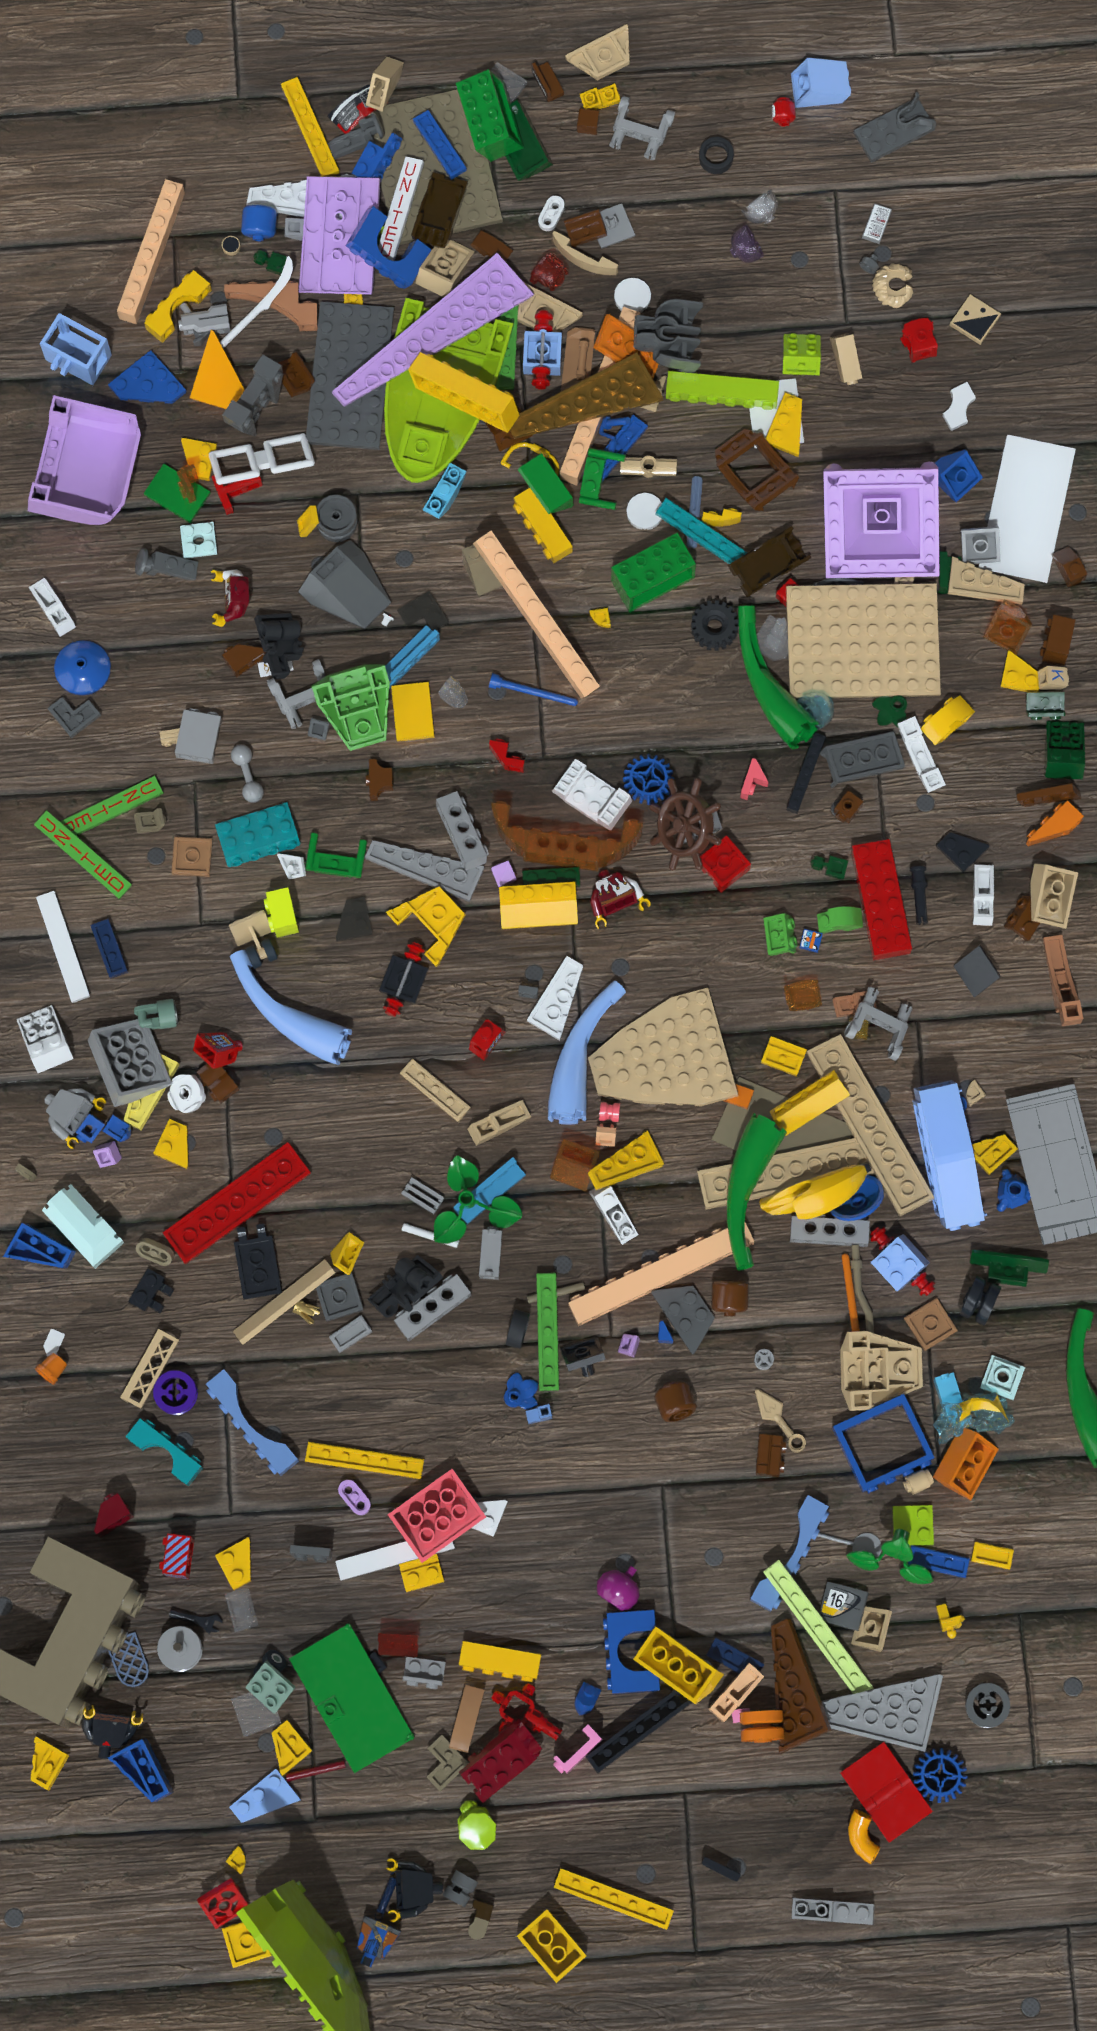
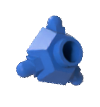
(1012, 1191)

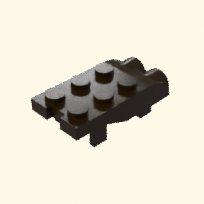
(439, 210)
(768, 562)

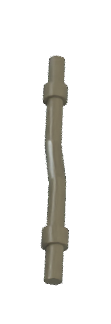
(856, 1265)

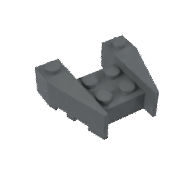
(262, 389)

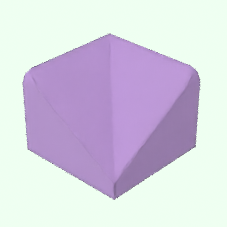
(503, 874)
(107, 1154)

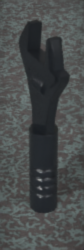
(205, 1622)

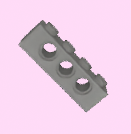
(469, 856)
(819, 1236)
(444, 1306)

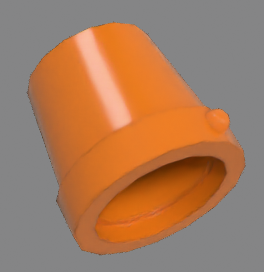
(51, 1368)

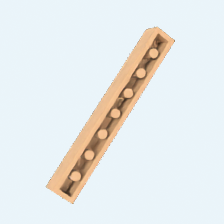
(151, 251)

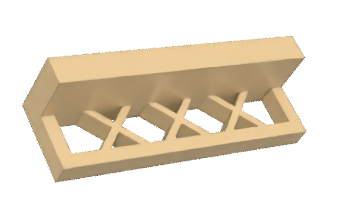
(143, 1366)

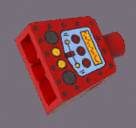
(486, 1039)
(217, 1048)

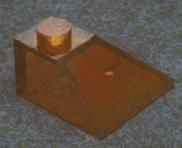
(1008, 627)

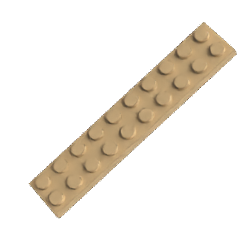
(872, 1128)
(783, 1171)

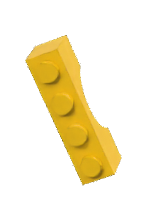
(192, 289)

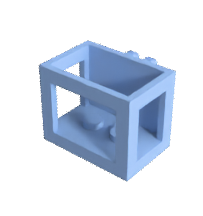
(74, 352)

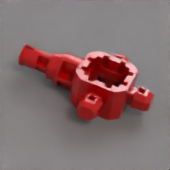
(533, 1718)

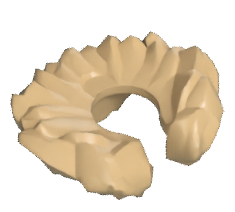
(885, 293)

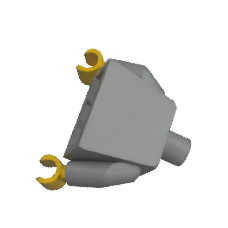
(69, 1110)

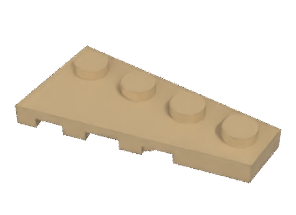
(982, 584)

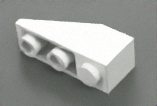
(614, 1213)

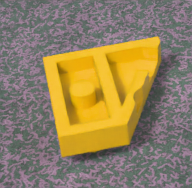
(198, 454)
(174, 1144)
(993, 1152)
(289, 1747)

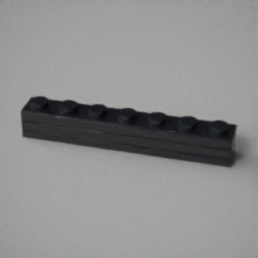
(806, 773)

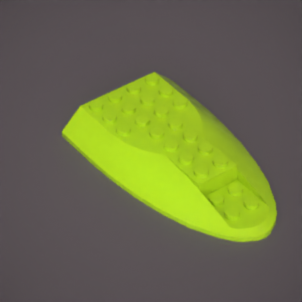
(423, 430)

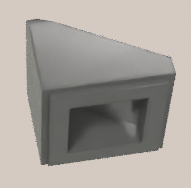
(319, 727)

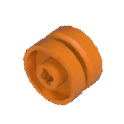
(762, 1730)

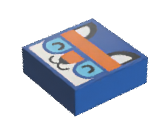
(810, 940)

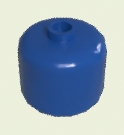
(259, 222)

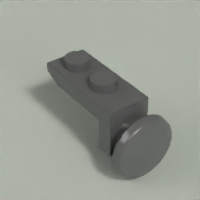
(356, 139)
(165, 564)

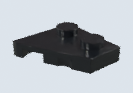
(961, 850)

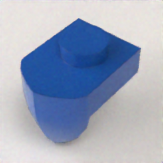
(117, 1129)
(586, 1699)

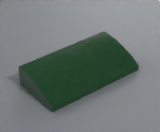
(533, 156)

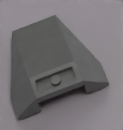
(346, 586)

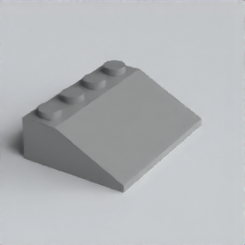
(128, 1061)

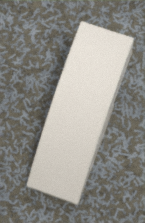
(52, 607)
(983, 895)

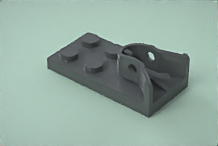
(894, 129)
(863, 758)

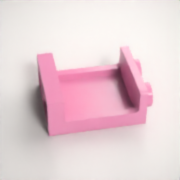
(594, 1740)

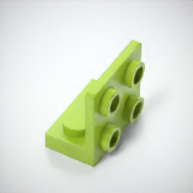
(801, 354)

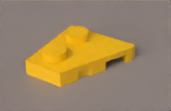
(1019, 675)
(236, 1563)
(46, 1763)

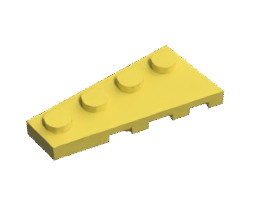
(140, 1110)

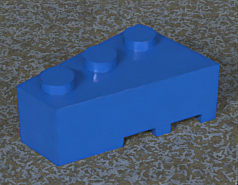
(37, 1247)
(143, 1769)

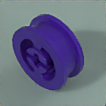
(159, 1393)

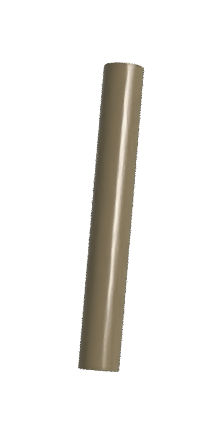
(560, 1291)

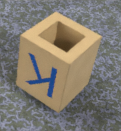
(1053, 678)

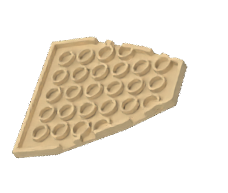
(667, 1056)

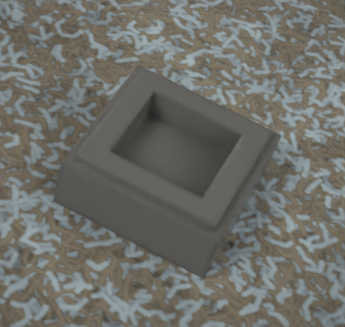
(528, 992)

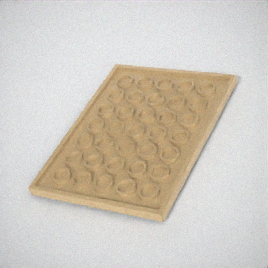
(863, 640)

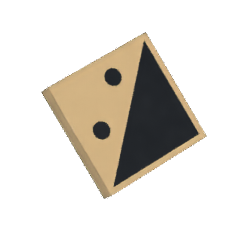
(975, 319)

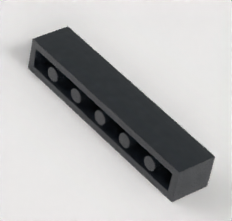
(637, 1731)

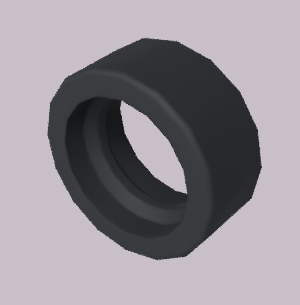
(716, 142)
(517, 1329)

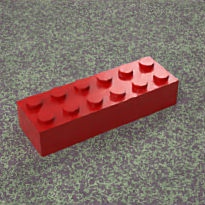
(881, 899)

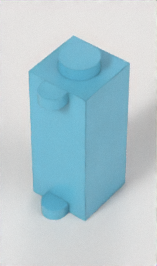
(947, 1389)

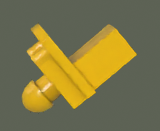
(948, 1624)

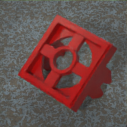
(219, 1920)

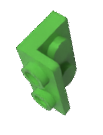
(780, 934)

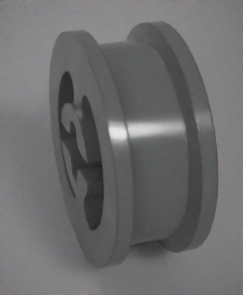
(989, 1721)

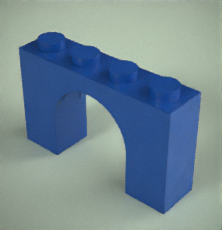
(364, 243)
(619, 1626)

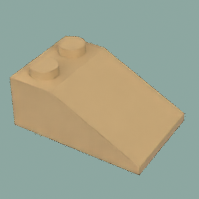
(444, 268)
(1052, 894)

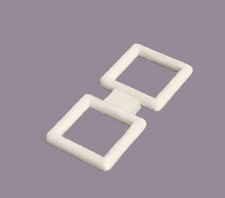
(261, 459)

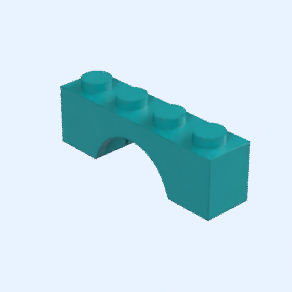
(145, 1436)

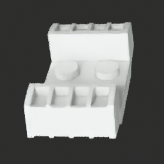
(592, 795)

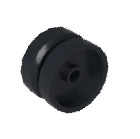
(979, 1300)

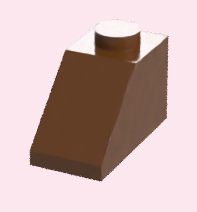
(1069, 566)
(242, 658)

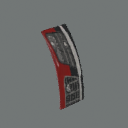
(351, 110)

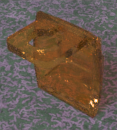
(803, 995)

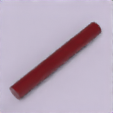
(315, 1770)

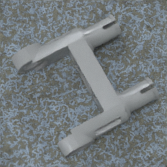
(653, 136)
(290, 705)
(897, 1025)

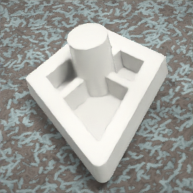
(292, 865)

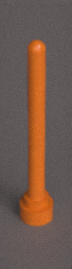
(850, 1292)

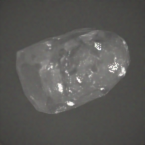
(453, 693)

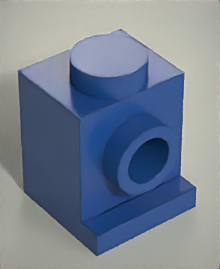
(96, 1124)

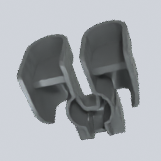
(671, 317)

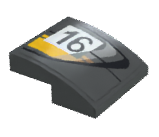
(843, 1606)

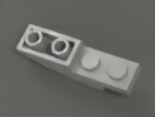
(833, 1911)

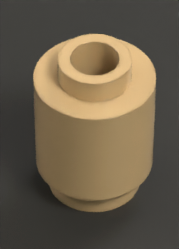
(918, 1481)

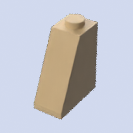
(383, 83)
(846, 358)

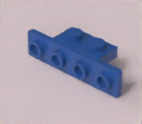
(376, 159)

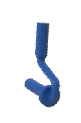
(607, 424)

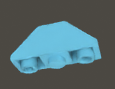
(445, 491)

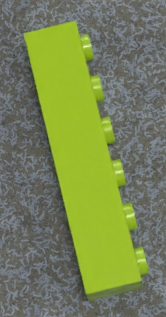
(722, 390)

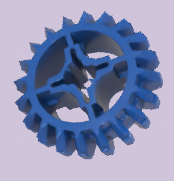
(642, 776)
(939, 1785)

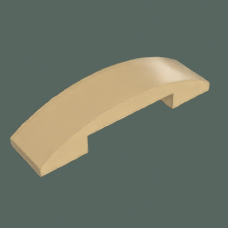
(602, 267)

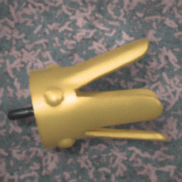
(302, 1309)

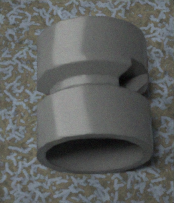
(464, 1882)

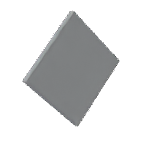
(616, 226)

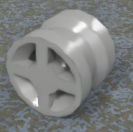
(765, 1361)

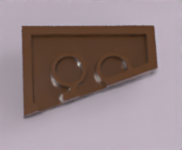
(1048, 795)

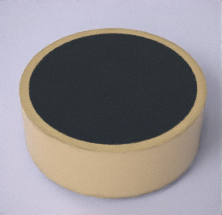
(231, 245)

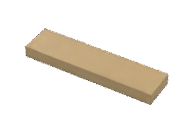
(435, 1090)

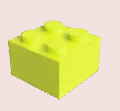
(282, 912)

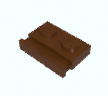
(585, 228)

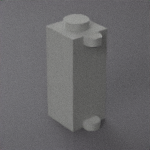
(490, 1253)

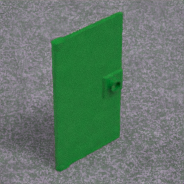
(351, 1698)

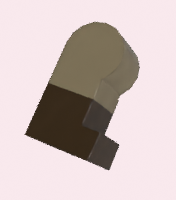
(479, 1927)

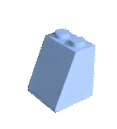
(820, 82)

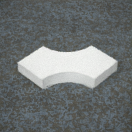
(961, 398)

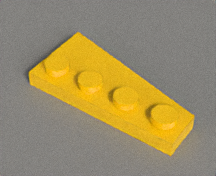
(633, 1160)

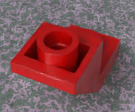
(500, 751)

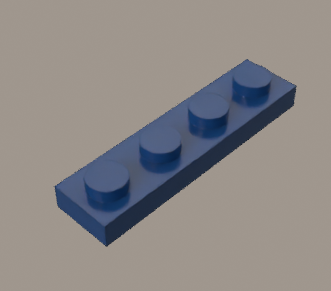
(439, 144)
(625, 440)

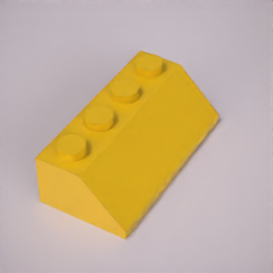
(538, 905)
(678, 1666)

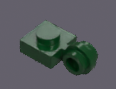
(275, 263)
(835, 867)

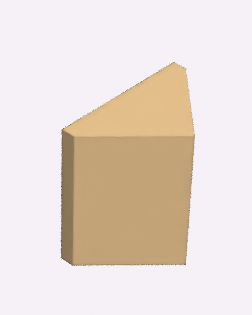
(872, 1629)

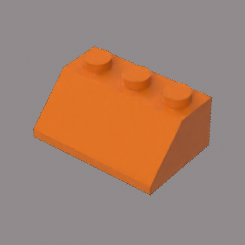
(966, 1463)

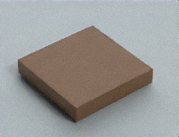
(192, 856)
(930, 1324)

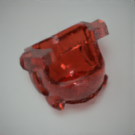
(549, 272)

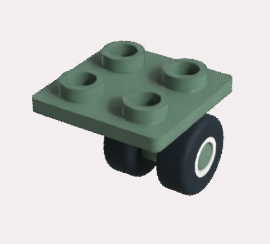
(268, 1683)

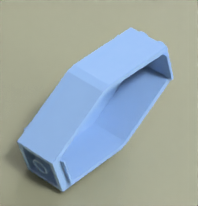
(948, 1155)

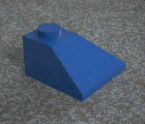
(957, 474)

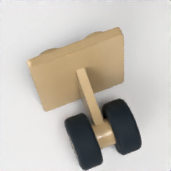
(250, 929)

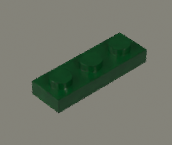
(547, 876)

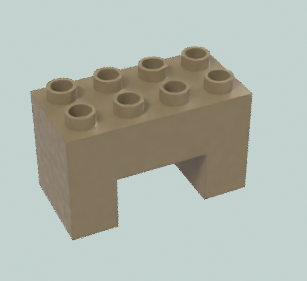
(79, 1640)

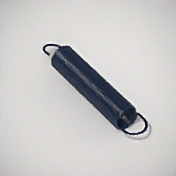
(386, 1896)

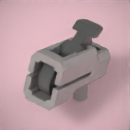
(203, 322)

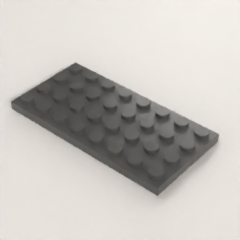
(344, 342)

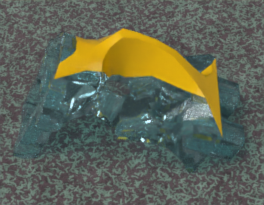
(958, 1415)

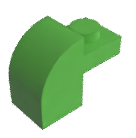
(840, 918)

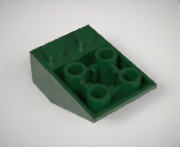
(1064, 750)

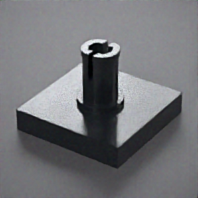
(583, 1355)

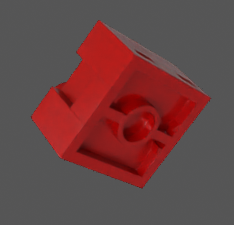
(724, 864)

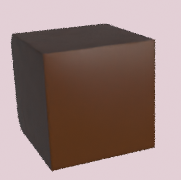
(588, 121)

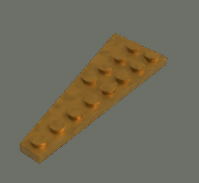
(605, 393)

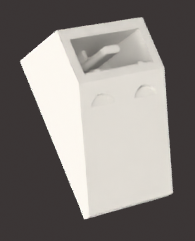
(44, 1039)

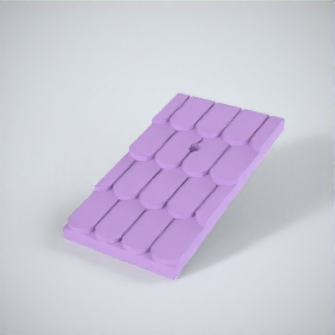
(325, 259)

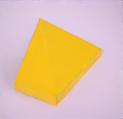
(346, 1253)

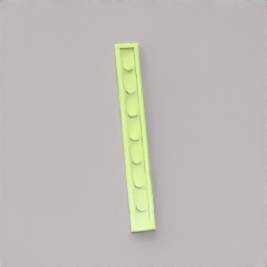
(817, 1628)

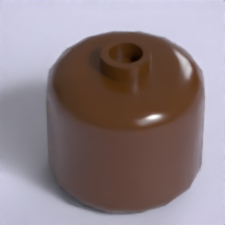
(730, 1297)
(675, 1401)

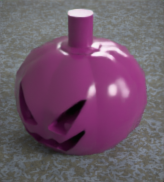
(619, 1588)

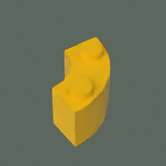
(947, 719)

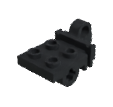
(280, 641)
(409, 1284)

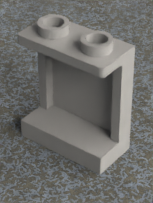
(198, 736)

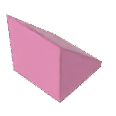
(736, 1716)

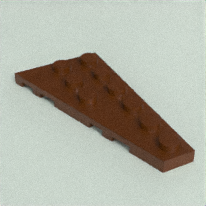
(795, 1690)

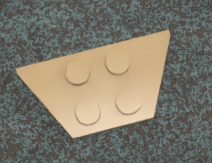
(603, 54)
(562, 313)

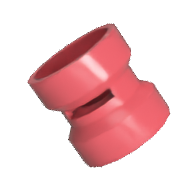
(609, 1112)

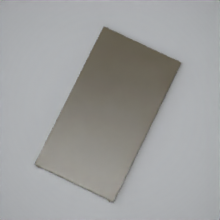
(816, 1132)

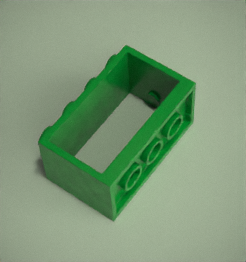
(489, 115)
(653, 572)

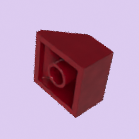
(112, 1514)

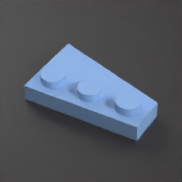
(266, 1796)

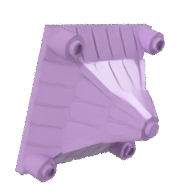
(881, 522)

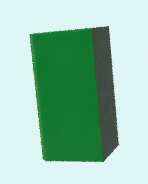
(546, 485)

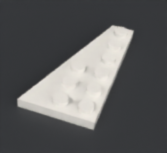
(284, 198)

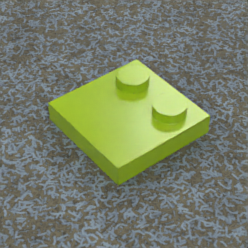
(916, 1521)

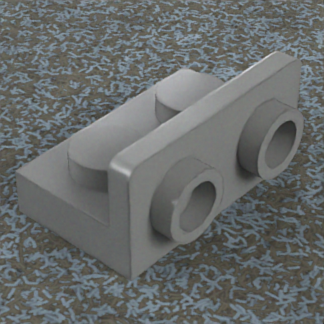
(424, 1672)

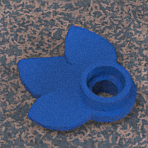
(523, 1390)

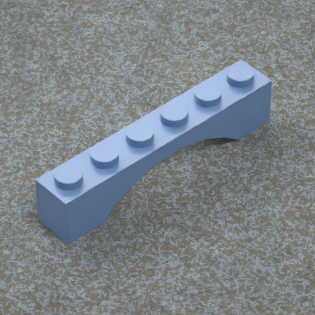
(277, 1454)
(809, 1517)

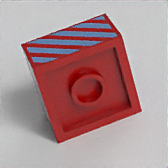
(177, 1556)

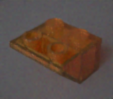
(573, 1165)

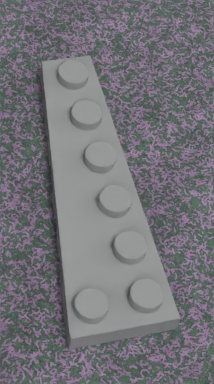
(427, 868)

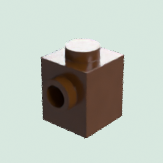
(848, 807)

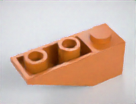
(1059, 824)

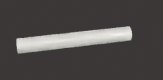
(424, 1233)

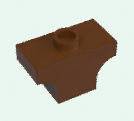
(378, 780)

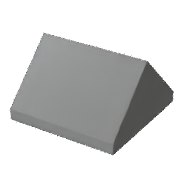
(980, 545)

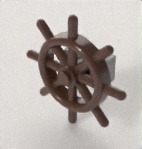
(692, 828)

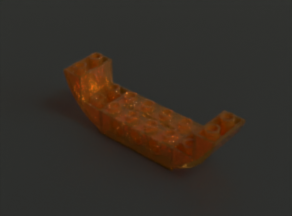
(596, 855)

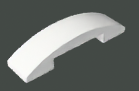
(920, 755)

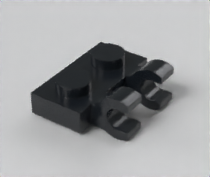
(147, 1290)

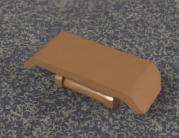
(577, 356)

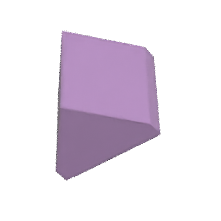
(629, 1345)

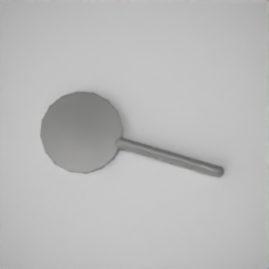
(864, 1542)

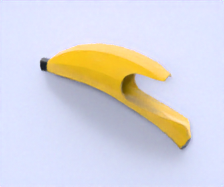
(818, 1194)

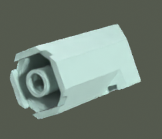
(82, 1226)

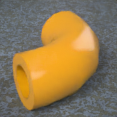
(859, 1836)

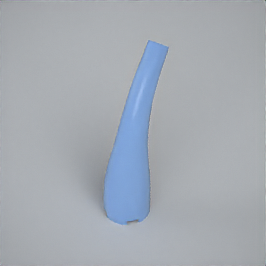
(309, 1032)
(568, 1086)

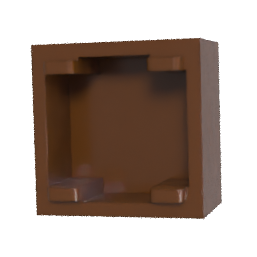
(1058, 640)

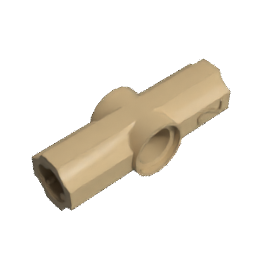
(661, 467)

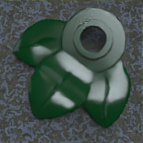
(888, 712)

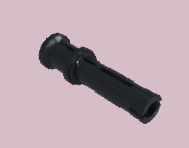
(919, 885)

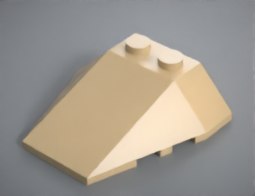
(877, 1369)

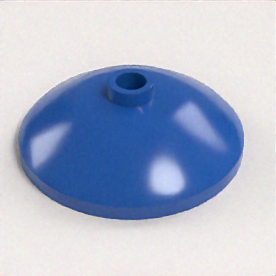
(83, 679)
(863, 1202)

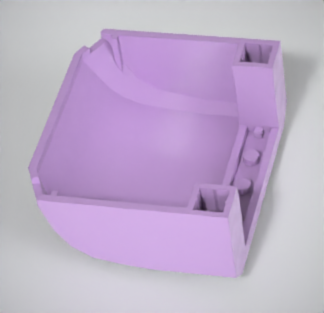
(85, 462)

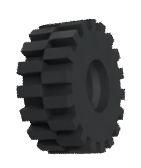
(718, 612)

